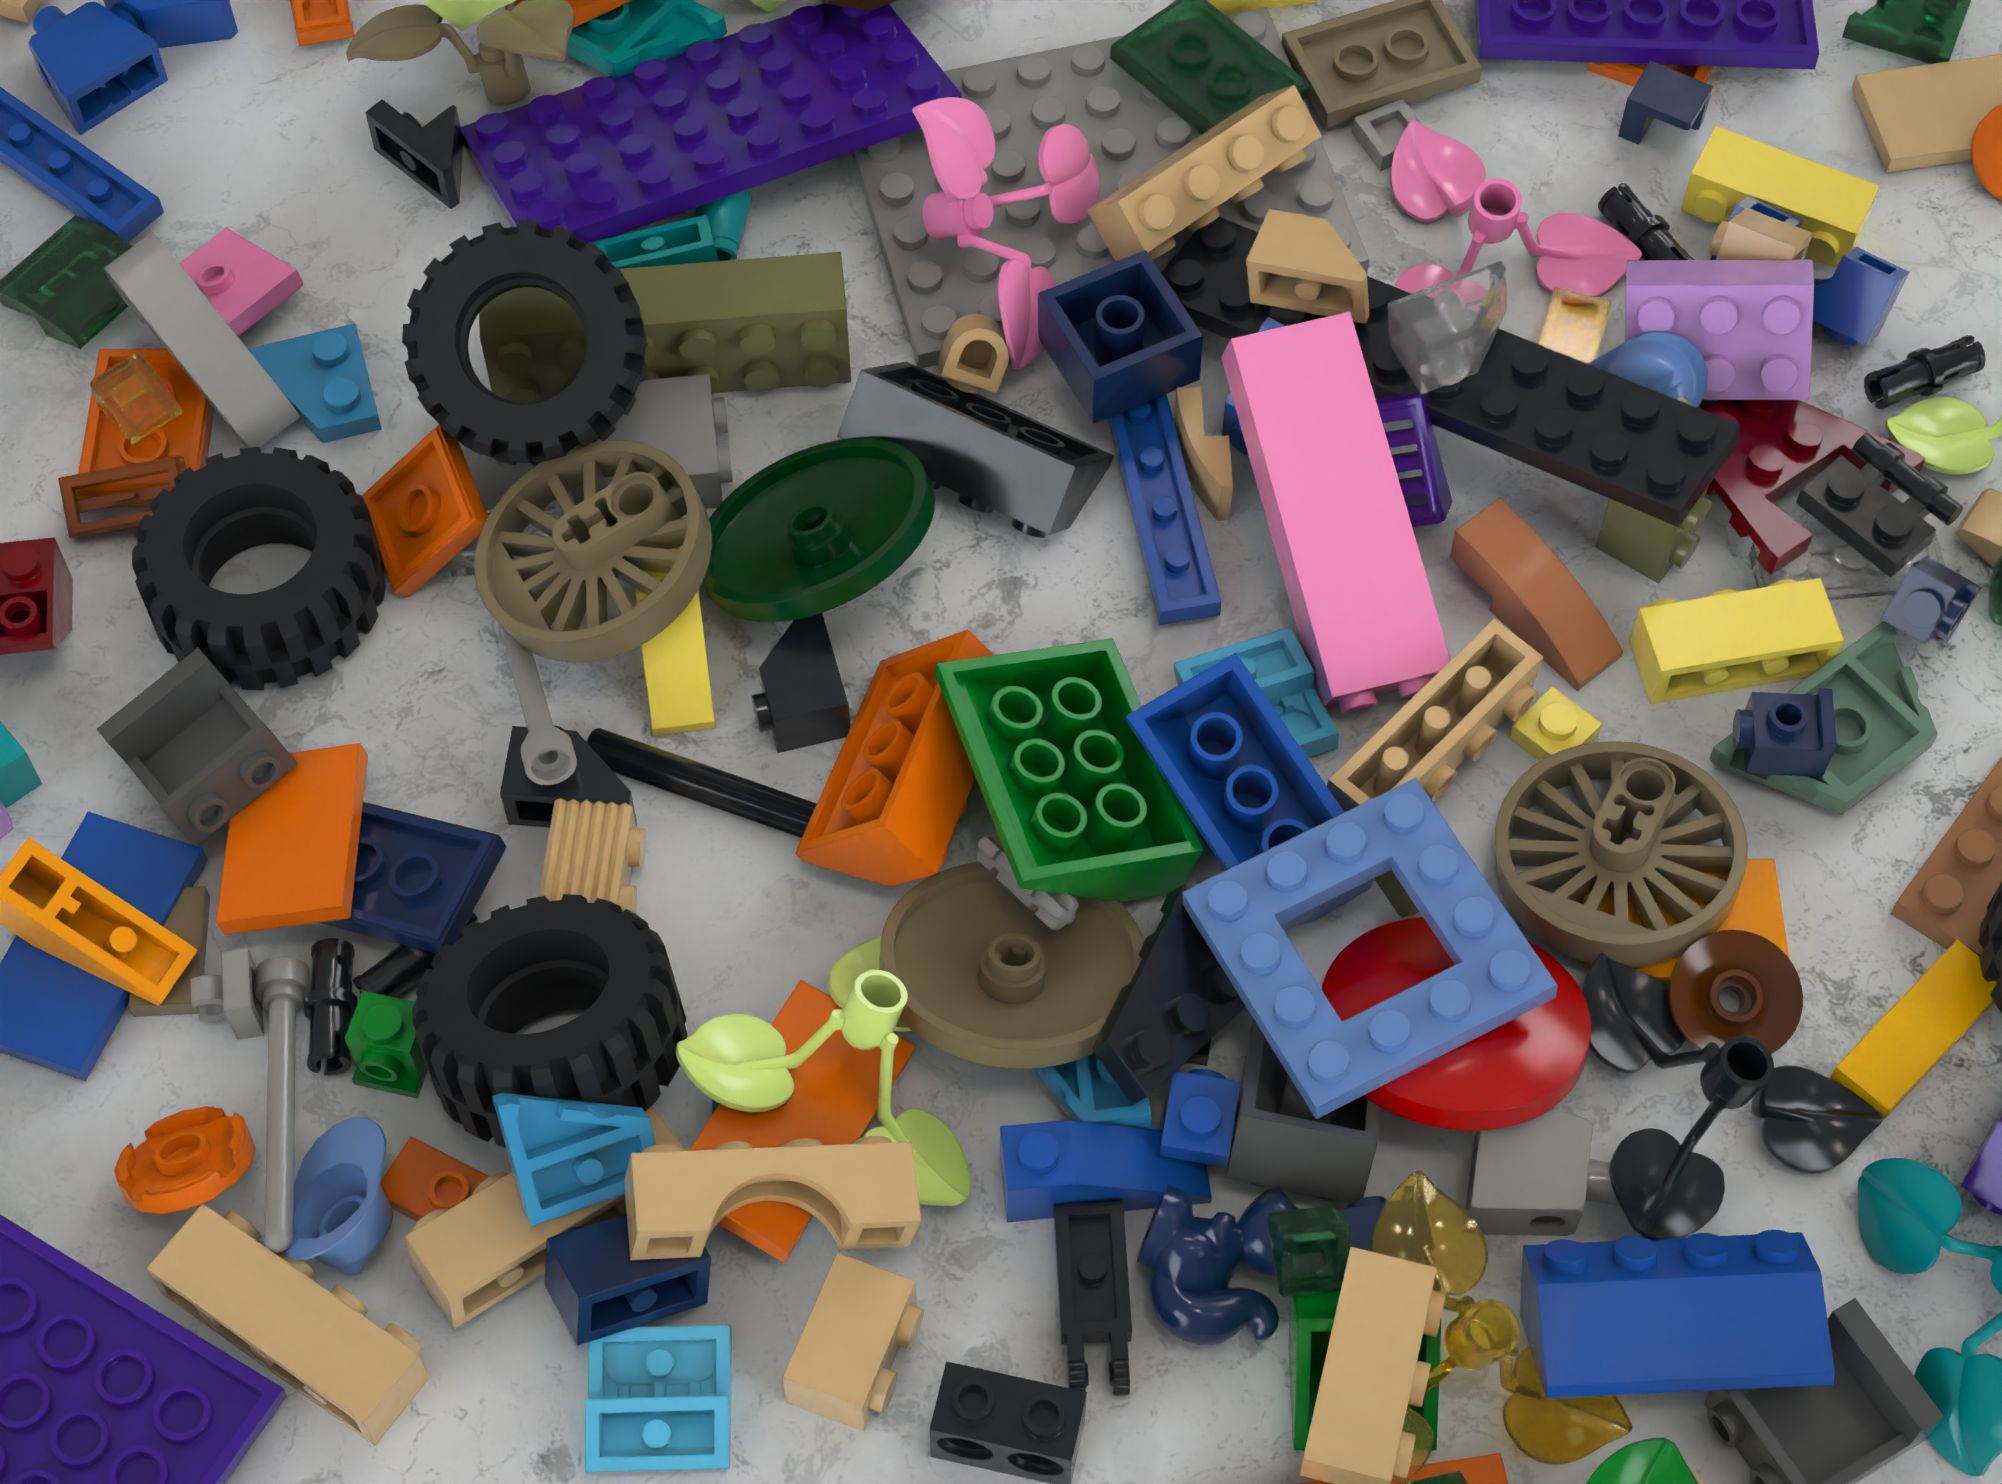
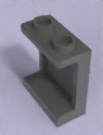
(197, 747)
(1834, 1429)

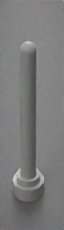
(546, 750)
(281, 989)

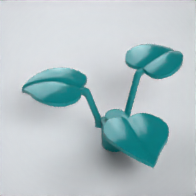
(1904, 1222)

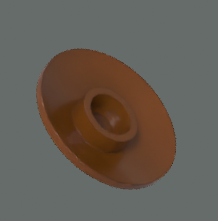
(1752, 969)

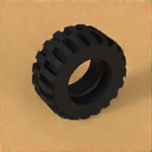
(466, 284)
(246, 505)
(544, 963)

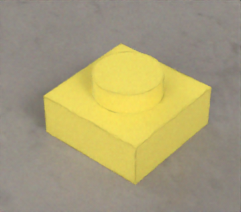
(1554, 725)

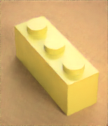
(1824, 198)
(1734, 639)

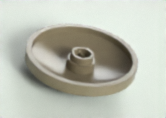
(998, 980)

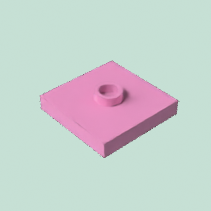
(240, 279)

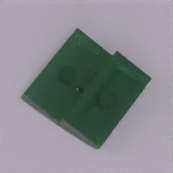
(67, 284)

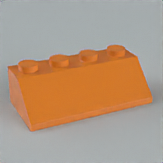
(897, 774)

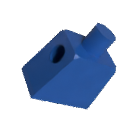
(94, 62)

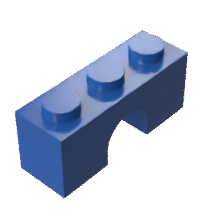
(1856, 297)

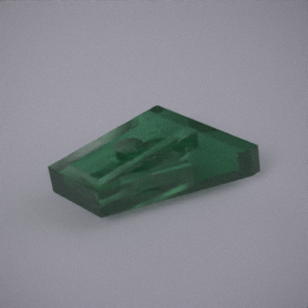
(1910, 27)

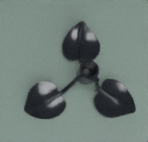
(1664, 1184)

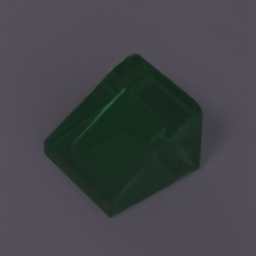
(1309, 1249)

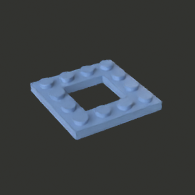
(1340, 1061)

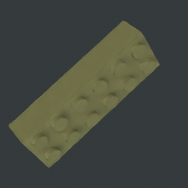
(738, 320)

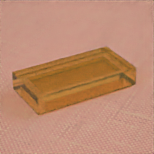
(1575, 324)

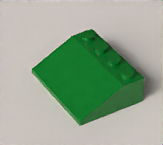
(1067, 773)

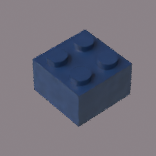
(1119, 336)

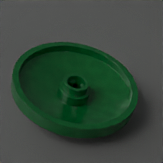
(817, 529)

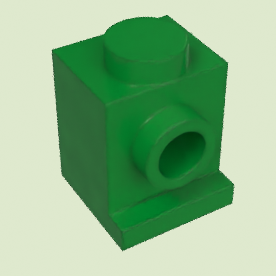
(386, 1045)

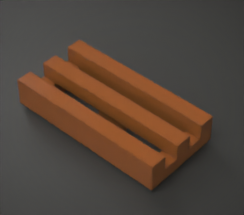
(73, 507)

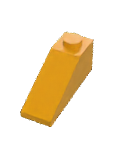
(88, 925)

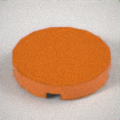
(185, 1160)

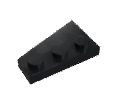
(1168, 1007)

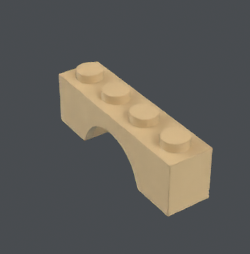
(855, 1189)

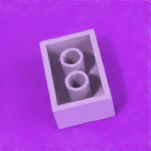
(1740, 314)

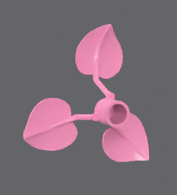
(959, 151)
(1445, 175)

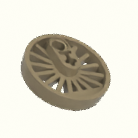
(603, 538)
(1621, 846)

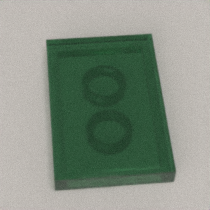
(1201, 63)

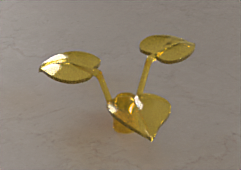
(1435, 1230)

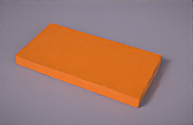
(830, 1103)

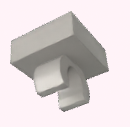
(231, 995)

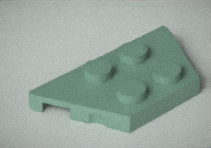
(1876, 725)

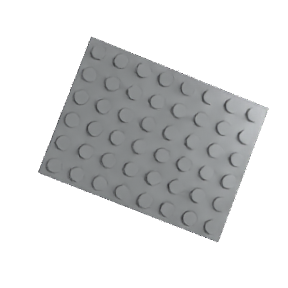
(1126, 136)

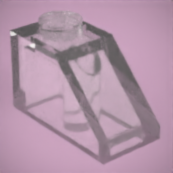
(1448, 327)

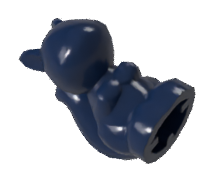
(1197, 1259)

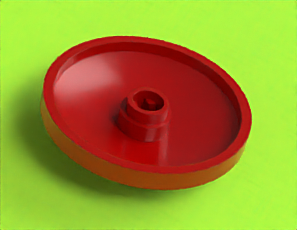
(1488, 1081)

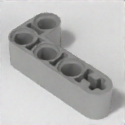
(201, 341)

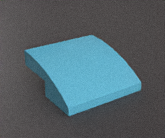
(1285, 679)
(659, 1399)

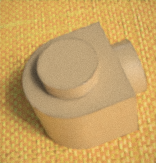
(974, 354)

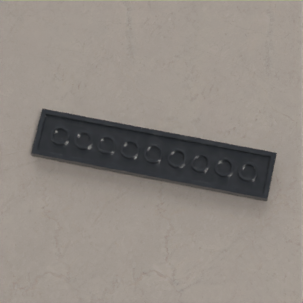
(1520, 402)

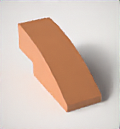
(1535, 593)

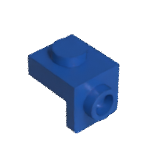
(1200, 1117)

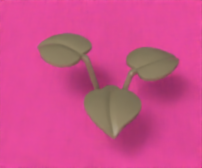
(525, 29)

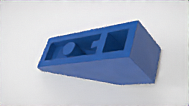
(1090, 1164)

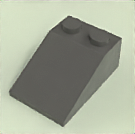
(1285, 1146)

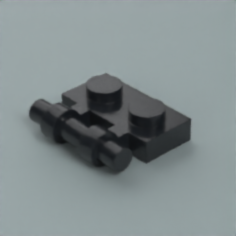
(1869, 516)

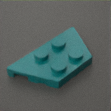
(642, 32)

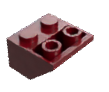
(34, 596)

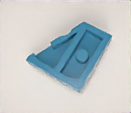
(324, 381)
(569, 1150)

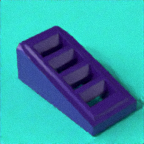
(1426, 495)

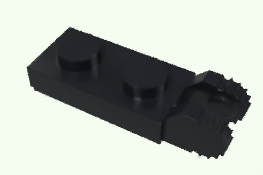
(1093, 1288)

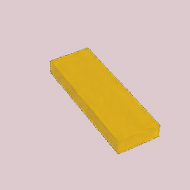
(1917, 1031)

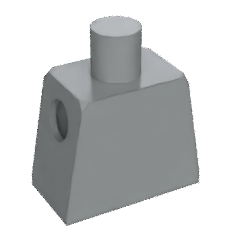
(1536, 1176)

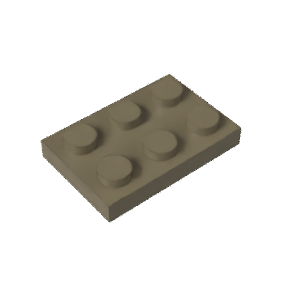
(1380, 57)

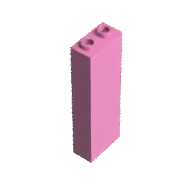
(1335, 511)

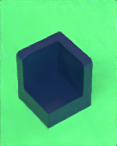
(1667, 97)

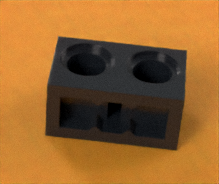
(1007, 1424)

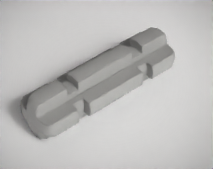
(1053, 908)

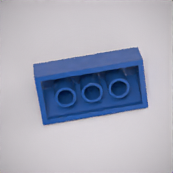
(1236, 768)
(1675, 1314)

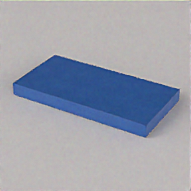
(58, 1011)

